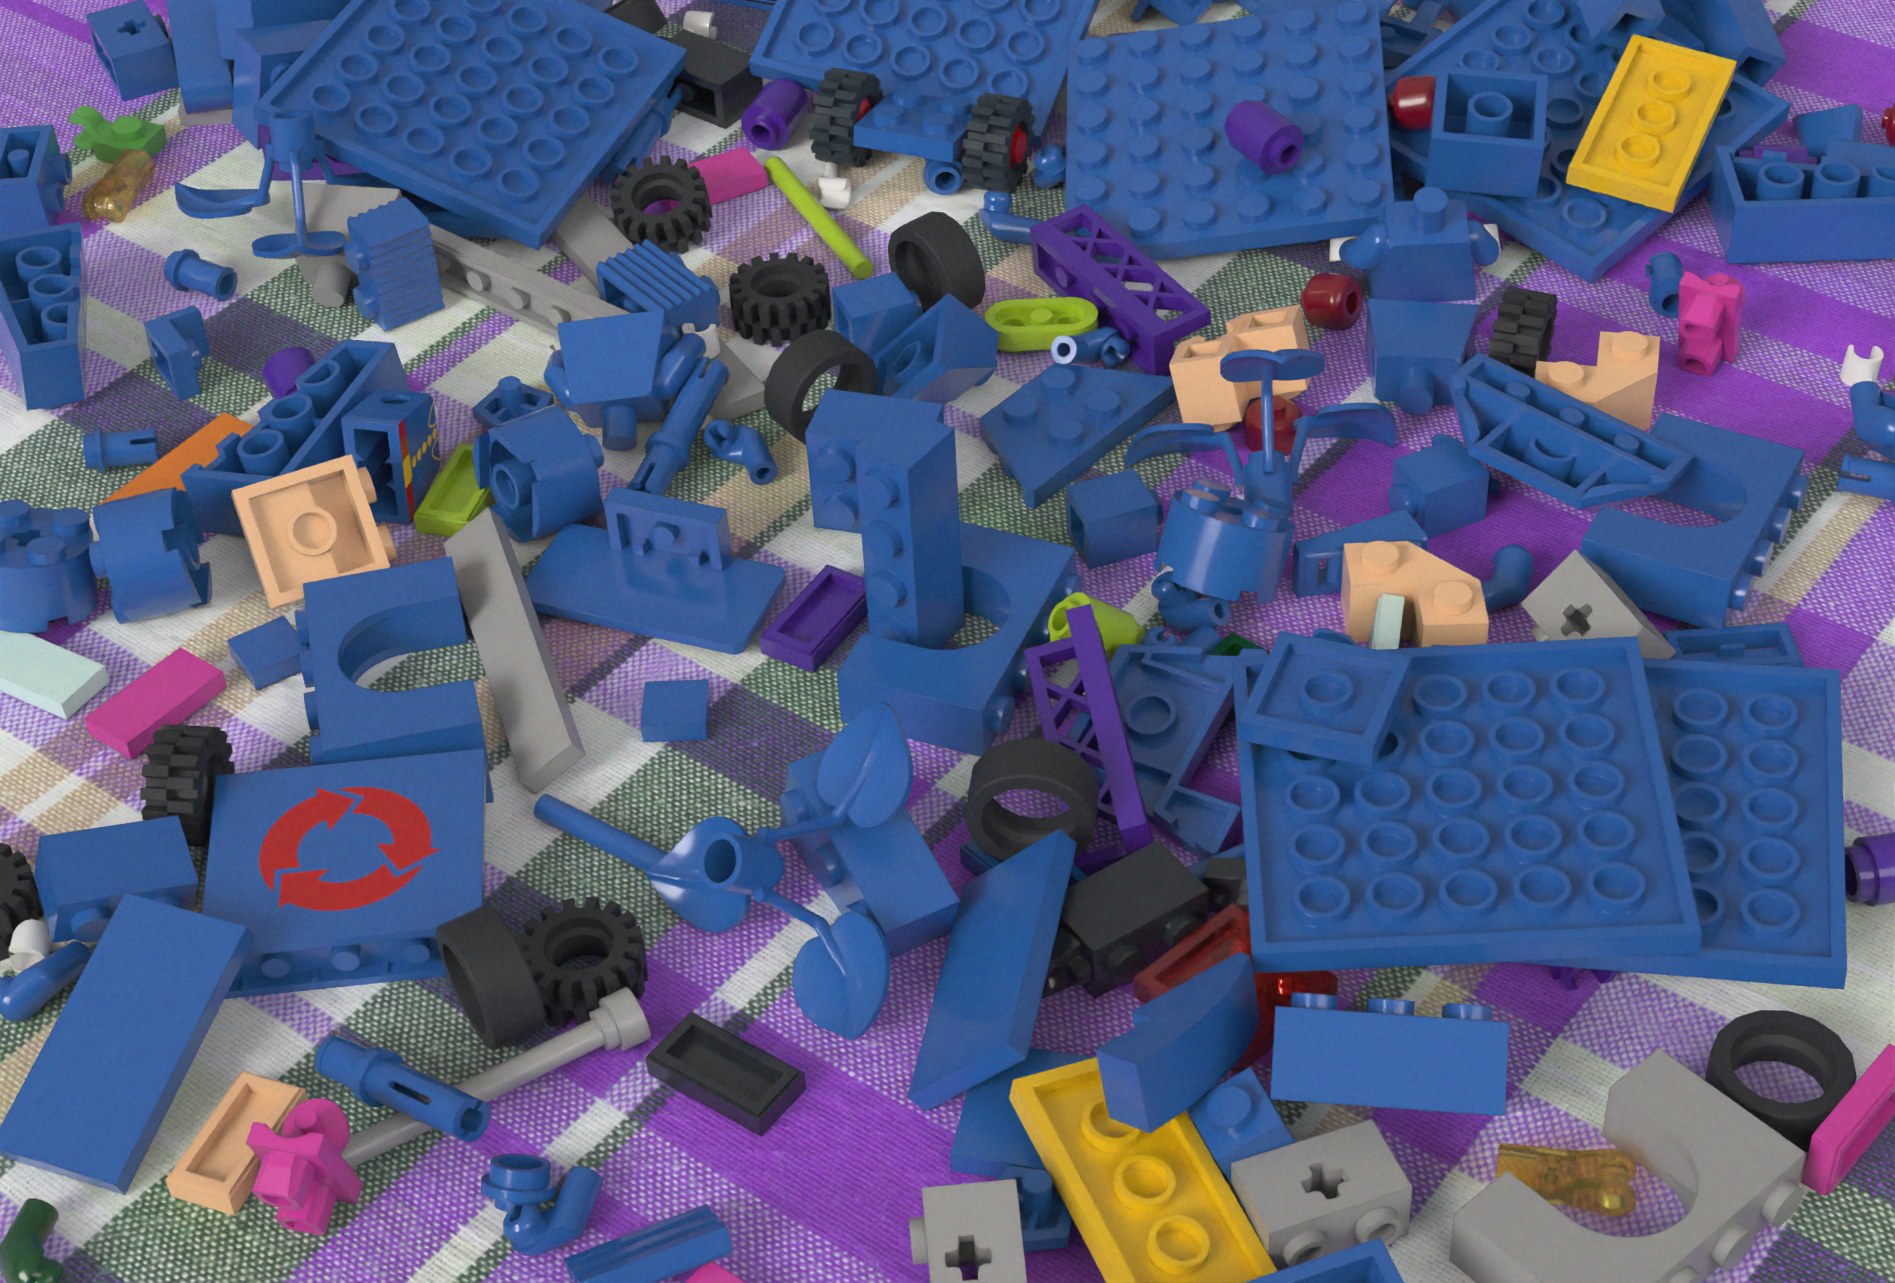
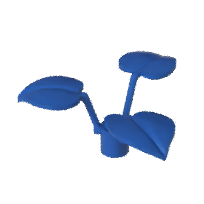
(294, 148)
(1267, 470)
(718, 866)

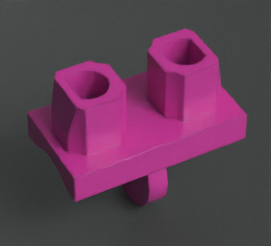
(1709, 321)
(305, 1166)

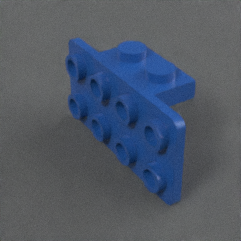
(657, 574)

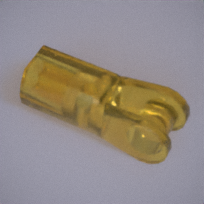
(119, 186)
(1574, 1178)

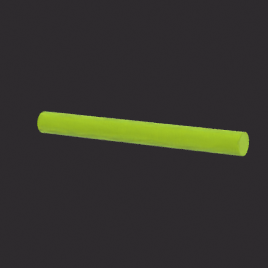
(819, 218)

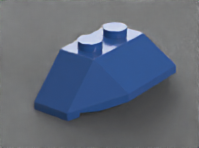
(1558, 440)

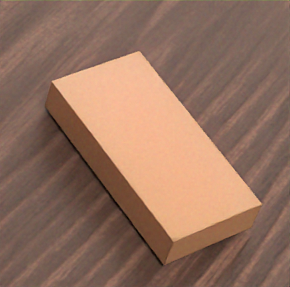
(219, 1164)

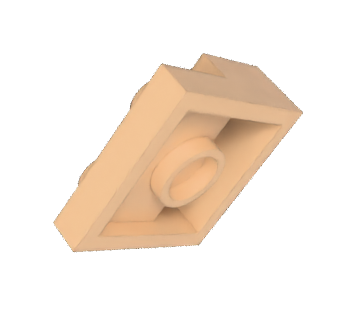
(312, 528)

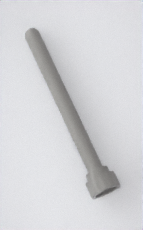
(613, 1024)

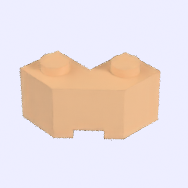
(1196, 366)
(1619, 383)
(1439, 602)

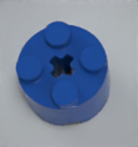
(540, 473)
(1225, 542)
(151, 555)
(44, 566)

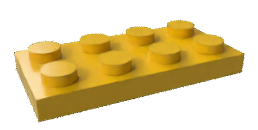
(1651, 123)
(1140, 1199)

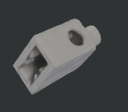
(328, 210)

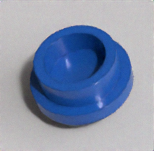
(518, 1180)

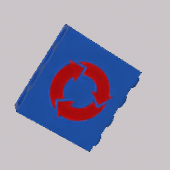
(347, 867)

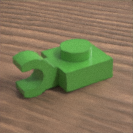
(112, 138)

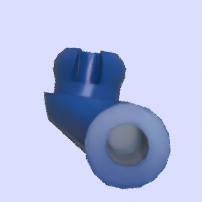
(1050, 166)
(1091, 347)
(742, 447)

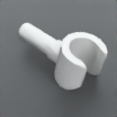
(700, 23)
(835, 190)
(33, 942)

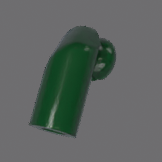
(22, 1247)

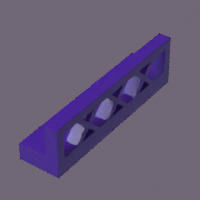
(1071, 271)
(1107, 732)

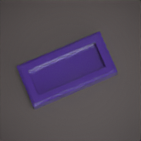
(817, 619)

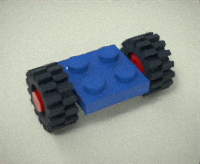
(854, 120)

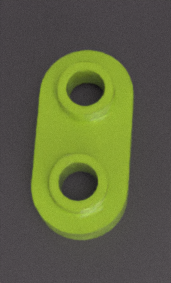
(1038, 321)

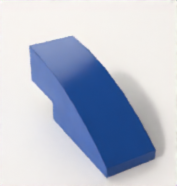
(1180, 1045)

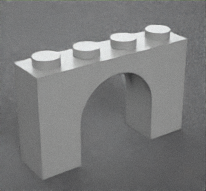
(1694, 1138)

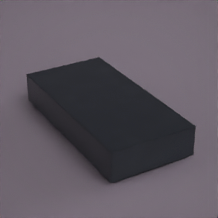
(726, 1073)

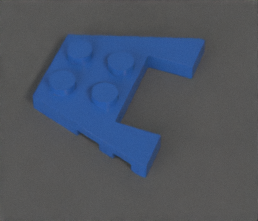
(1171, 713)

